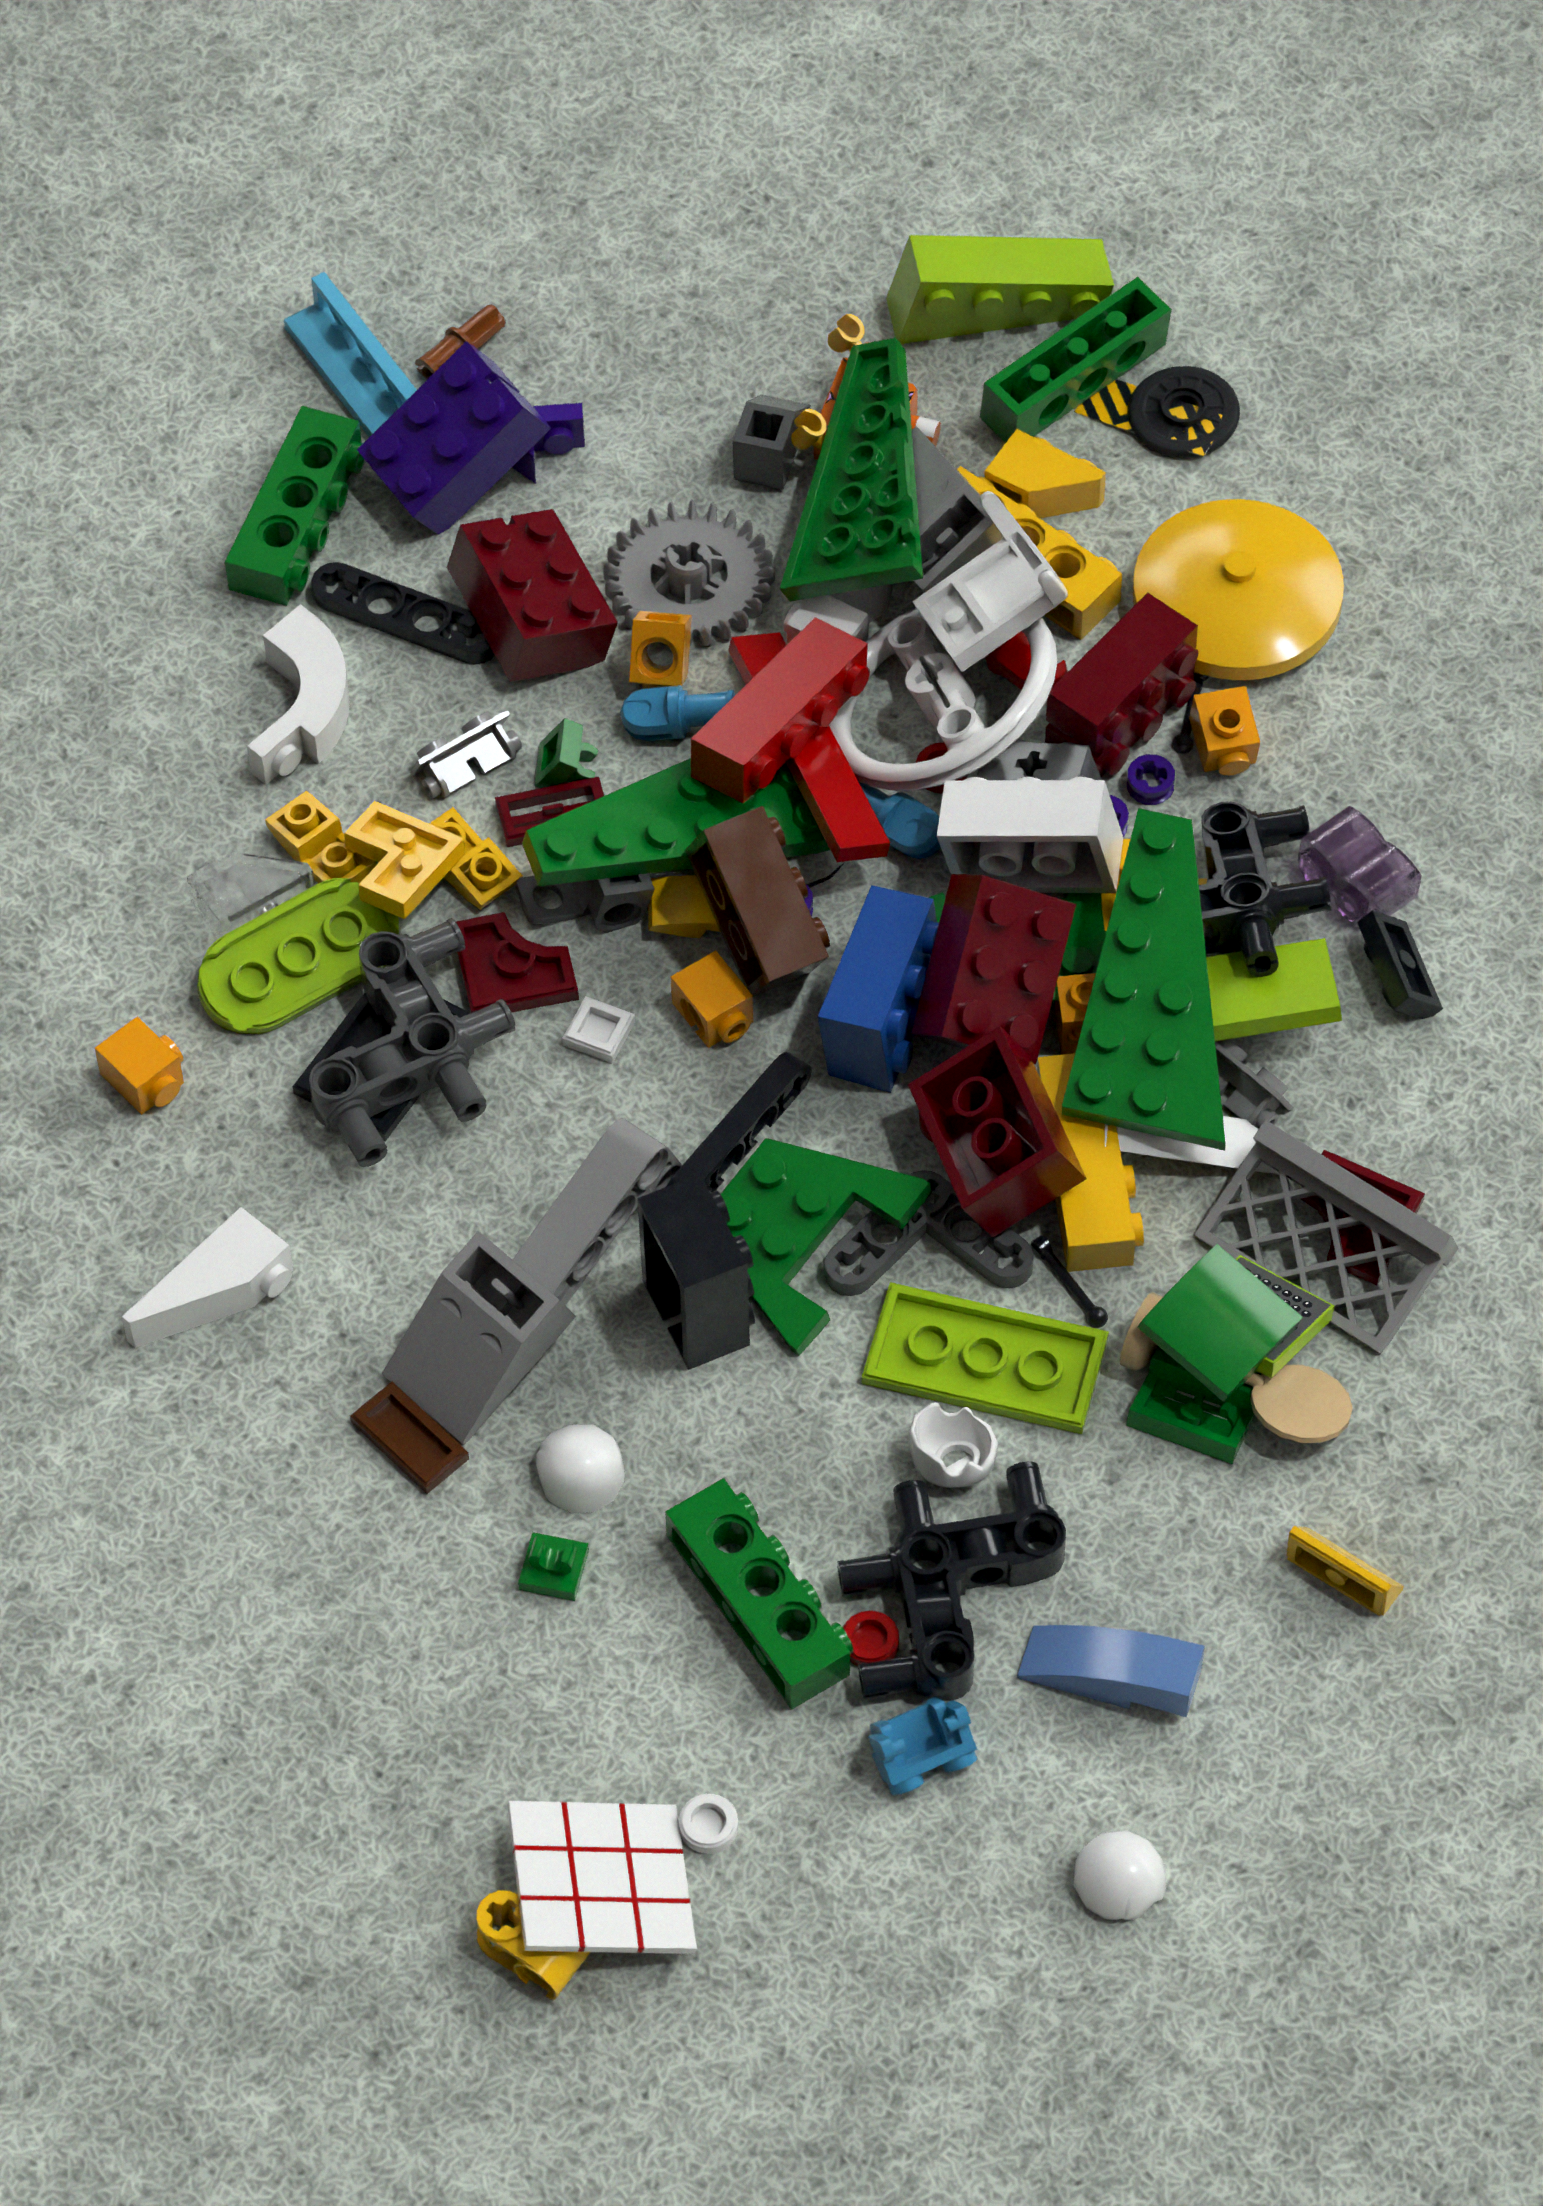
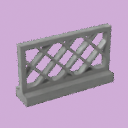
(1349, 1195)

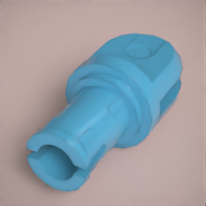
(669, 711)
(905, 821)

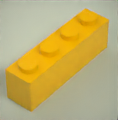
(1096, 1213)

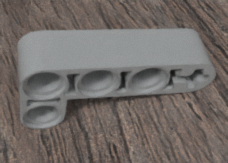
(595, 1207)

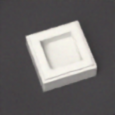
(598, 1029)

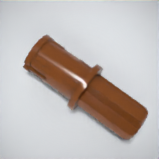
(475, 331)

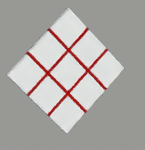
(601, 1877)

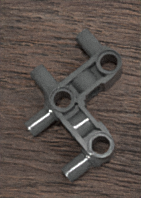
(400, 1063)

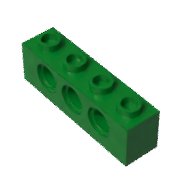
(1076, 361)
(295, 506)
(794, 1667)

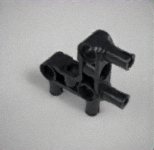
(1239, 900)
(968, 1557)

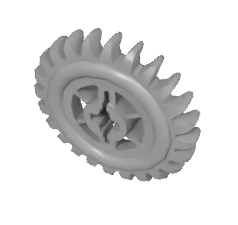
(686, 556)

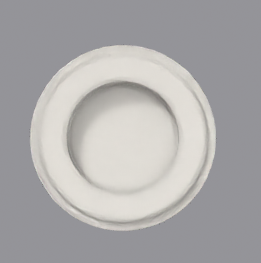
(708, 1823)

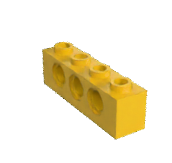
(1090, 580)

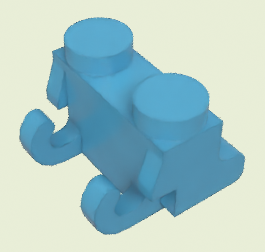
(922, 1741)

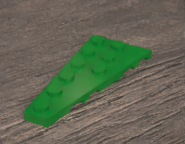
(863, 496)

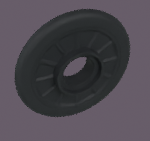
(1154, 423)

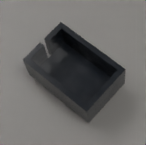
(696, 1270)

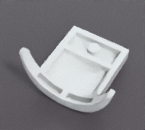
(992, 593)

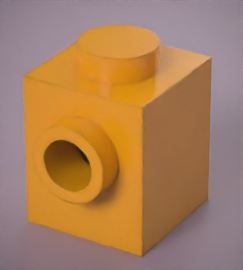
(1225, 730)
(141, 1065)

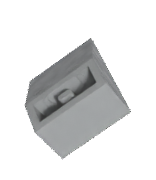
(949, 513)
(475, 1337)

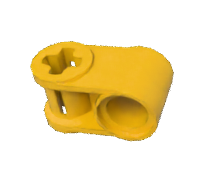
(545, 1968)

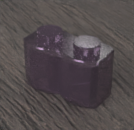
(1358, 866)

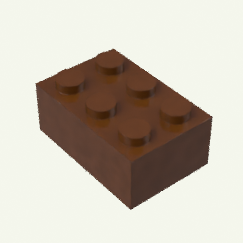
(758, 900)

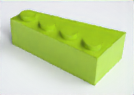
(993, 284)

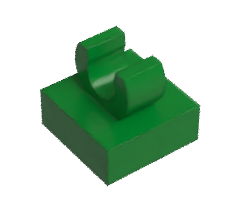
(560, 756)
(553, 1566)

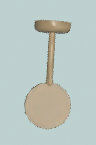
(1293, 1404)

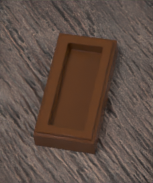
(409, 1437)

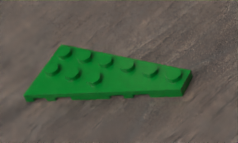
(654, 822)
(1149, 1021)

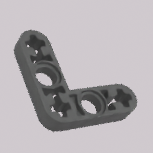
(936, 1221)

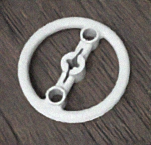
(959, 726)

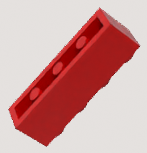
(779, 710)

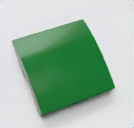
(1220, 1322)
(1187, 1422)

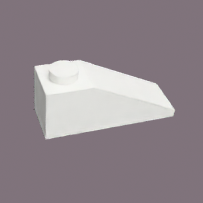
(217, 1279)

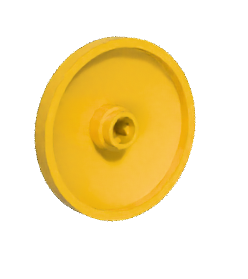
(1250, 580)

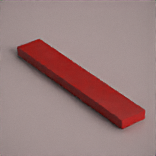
(821, 771)

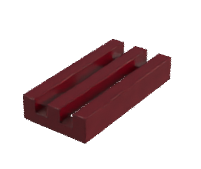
(516, 826)

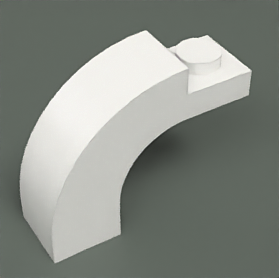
(313, 661)

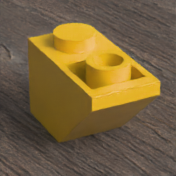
(1045, 477)

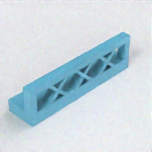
(349, 356)

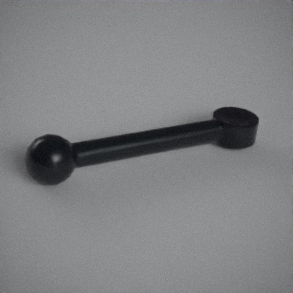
(1183, 742)
(1096, 1315)

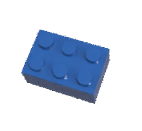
(878, 989)

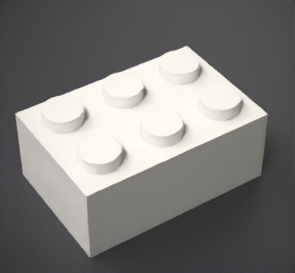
(1033, 833)

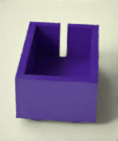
(453, 439)

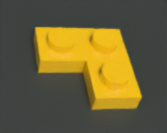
(409, 854)

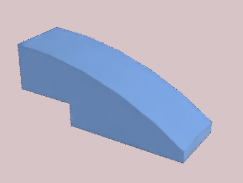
(1114, 1665)

